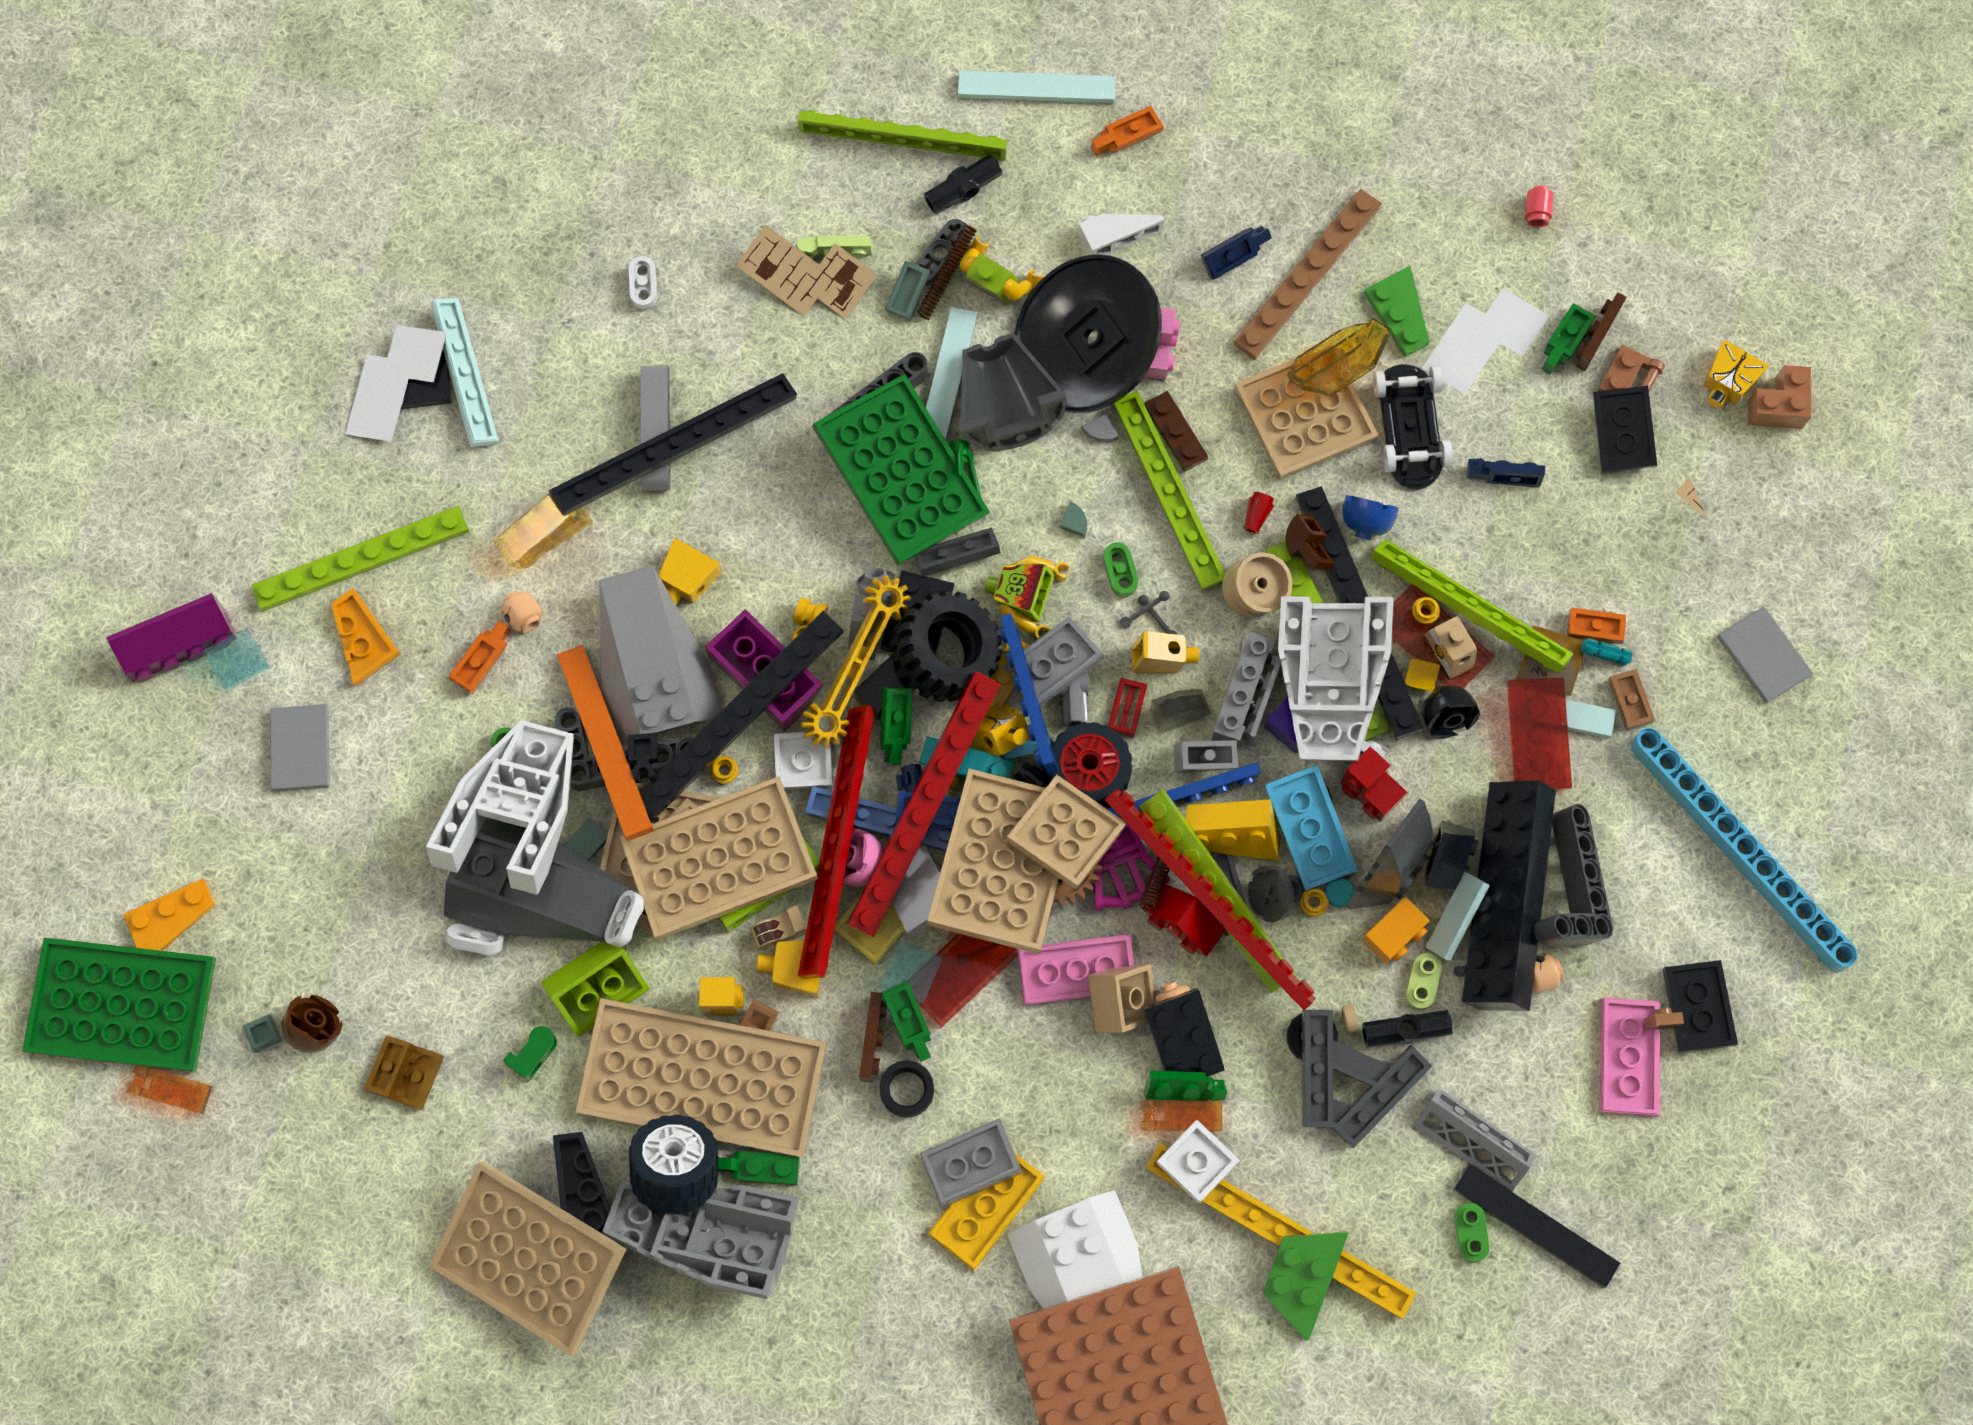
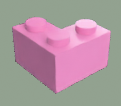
(1163, 360)

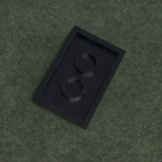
(1624, 429)
(917, 588)
(1704, 1001)
(1184, 1034)

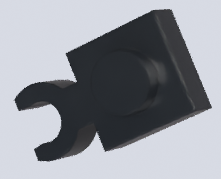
(643, 752)

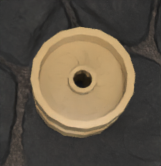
(1256, 584)

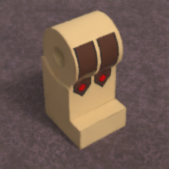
(778, 928)

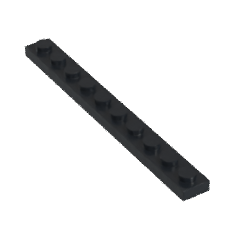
(671, 445)
(1350, 589)
(739, 714)

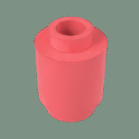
(1539, 206)

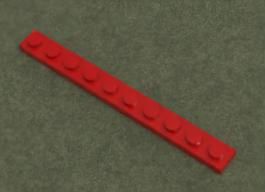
(923, 804)
(836, 843)
(1219, 906)

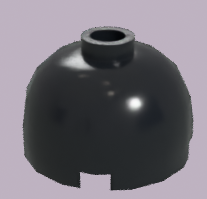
(1449, 710)

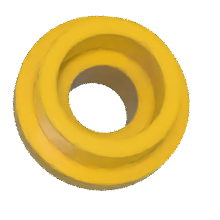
(1429, 603)
(720, 762)
(1320, 896)

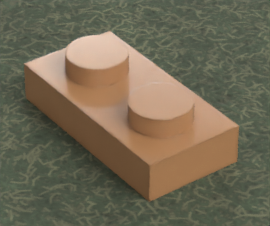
(1631, 699)

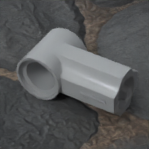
(1075, 702)

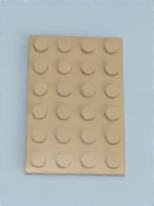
(719, 858)
(984, 881)
(527, 1258)

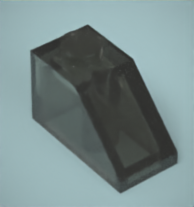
(1179, 709)

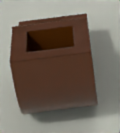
(1304, 541)

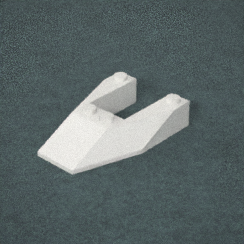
(518, 783)

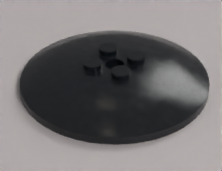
(1088, 297)

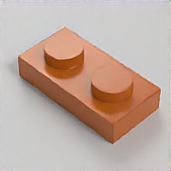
(1596, 625)

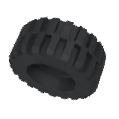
(967, 622)

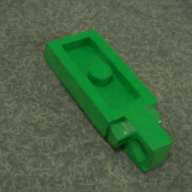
(1567, 337)
(895, 722)
(908, 1018)
(1183, 1086)
(762, 1167)

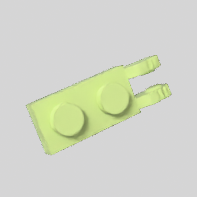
(855, 245)

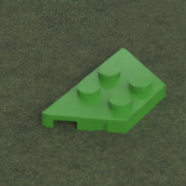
(1303, 1276)

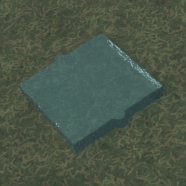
(236, 659)
(914, 966)

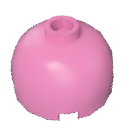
(862, 859)

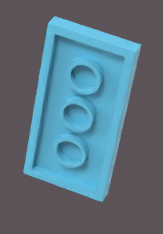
(1310, 827)

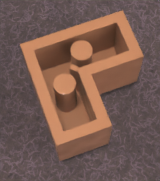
(1786, 404)

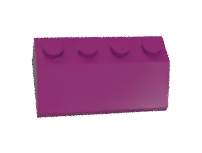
(170, 638)
(745, 651)

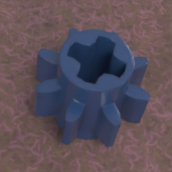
(909, 777)

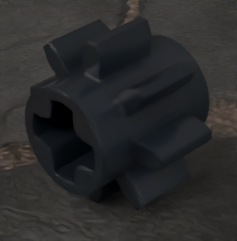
(1032, 774)

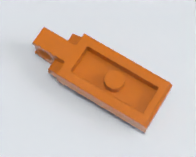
(1127, 131)
(480, 658)

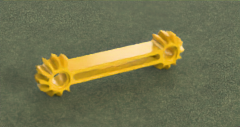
(855, 661)

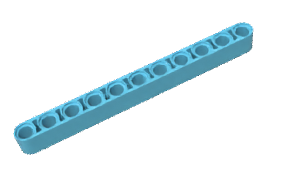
(1756, 854)

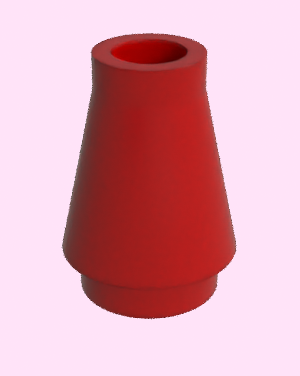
(1258, 510)

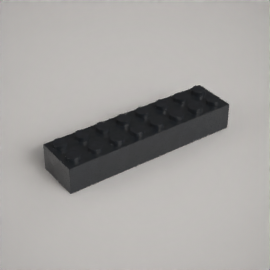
(1515, 867)

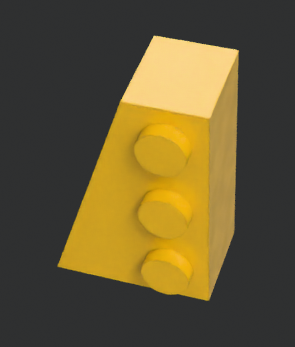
(1237, 828)

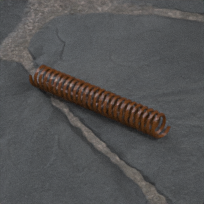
(968, 235)
(1156, 885)

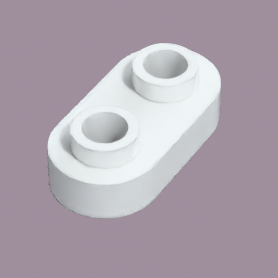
(642, 283)
(624, 918)
(473, 939)

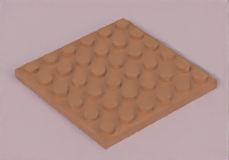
(1119, 1357)

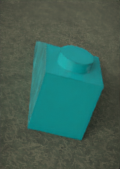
(973, 760)

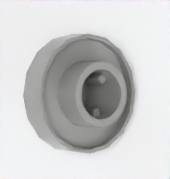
(866, 580)

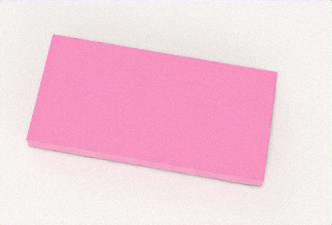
(1064, 967)
(1629, 1058)

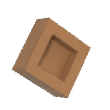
(759, 1016)
(1663, 1019)

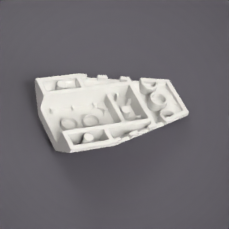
(1333, 671)
(1077, 1250)

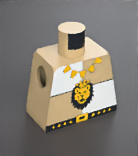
(1450, 645)

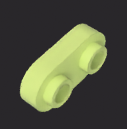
(1423, 980)

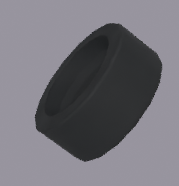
(901, 1067)

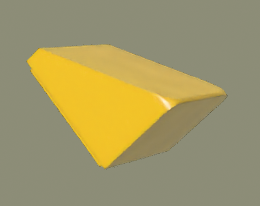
(1422, 674)

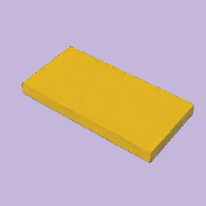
(977, 1222)

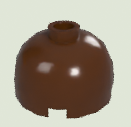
(311, 1024)

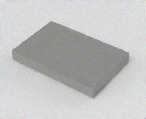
(1765, 655)
(1059, 659)
(299, 747)
(917, 892)
(971, 1163)

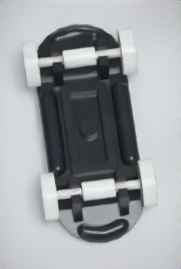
(1411, 425)

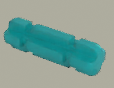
(1606, 651)

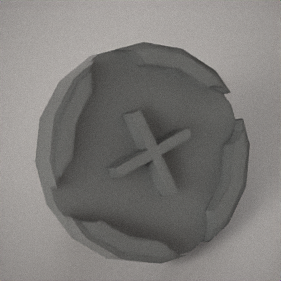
(1273, 892)

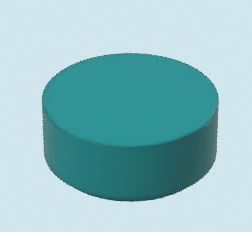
(1339, 892)

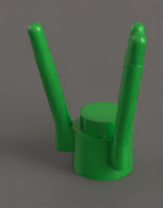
(961, 449)

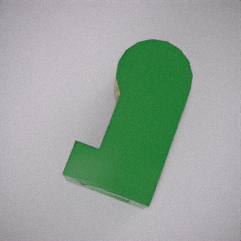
(534, 1053)

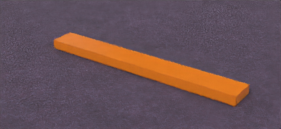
(605, 743)

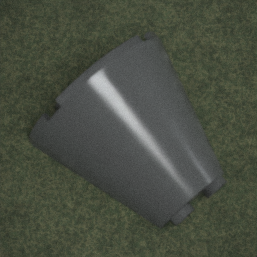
(1007, 395)

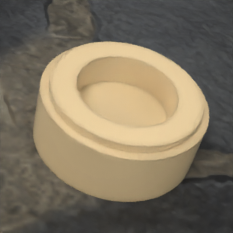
(1349, 1018)

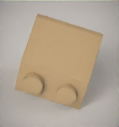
(1120, 997)

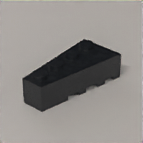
(578, 1181)

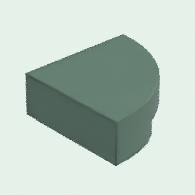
(1074, 520)

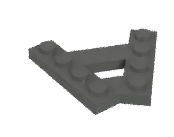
(1386, 1082)

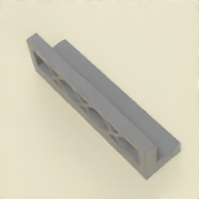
(1482, 1133)

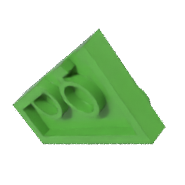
(1400, 310)

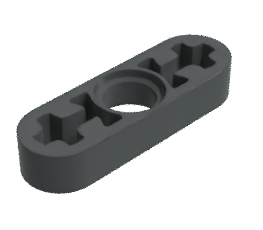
(940, 240)

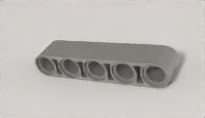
(655, 419)

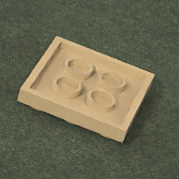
(1066, 832)

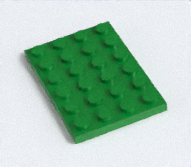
(900, 469)
(119, 1004)

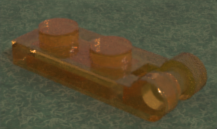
(170, 1089)
(1181, 1115)

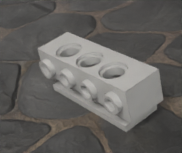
(1242, 689)

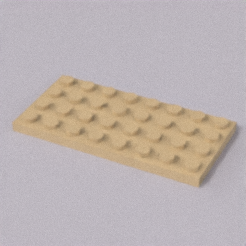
(733, 1078)

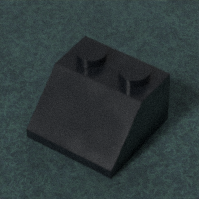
(1450, 855)

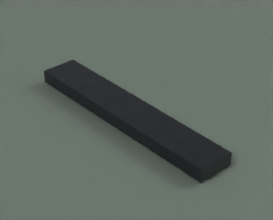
(1537, 1226)

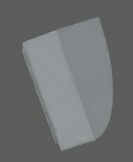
(1100, 429)

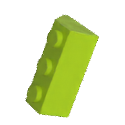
(594, 975)

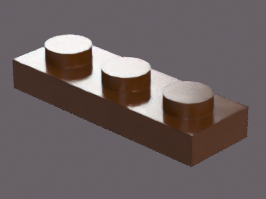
(1599, 330)
(1176, 431)
(873, 1038)

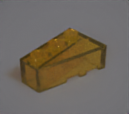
(539, 532)

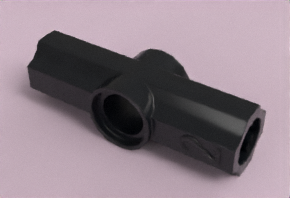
(963, 184)
(1389, 1032)

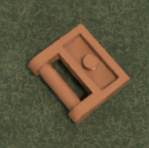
(1625, 368)

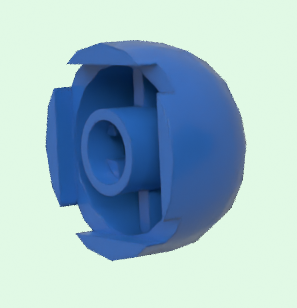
(1368, 516)

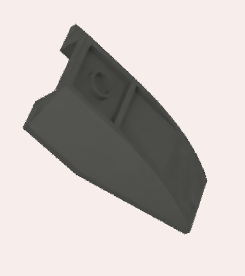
(570, 905)

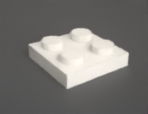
(802, 763)
(1197, 1161)

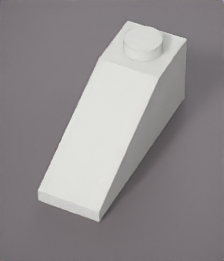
(1115, 231)

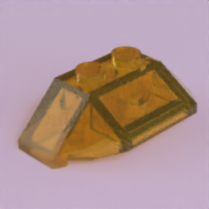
(1340, 358)

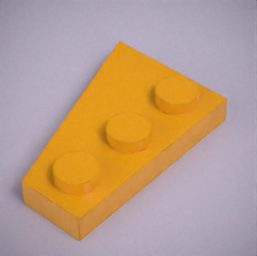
(363, 638)
(166, 918)

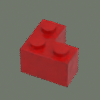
(1372, 785)
(1186, 919)

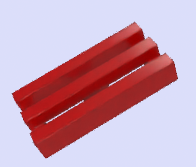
(1121, 729)

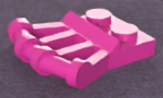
(1123, 851)

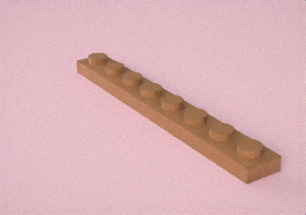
(1307, 274)

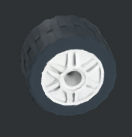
(673, 1164)

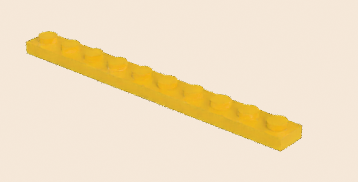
(1273, 1226)

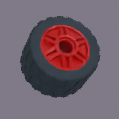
(1094, 747)

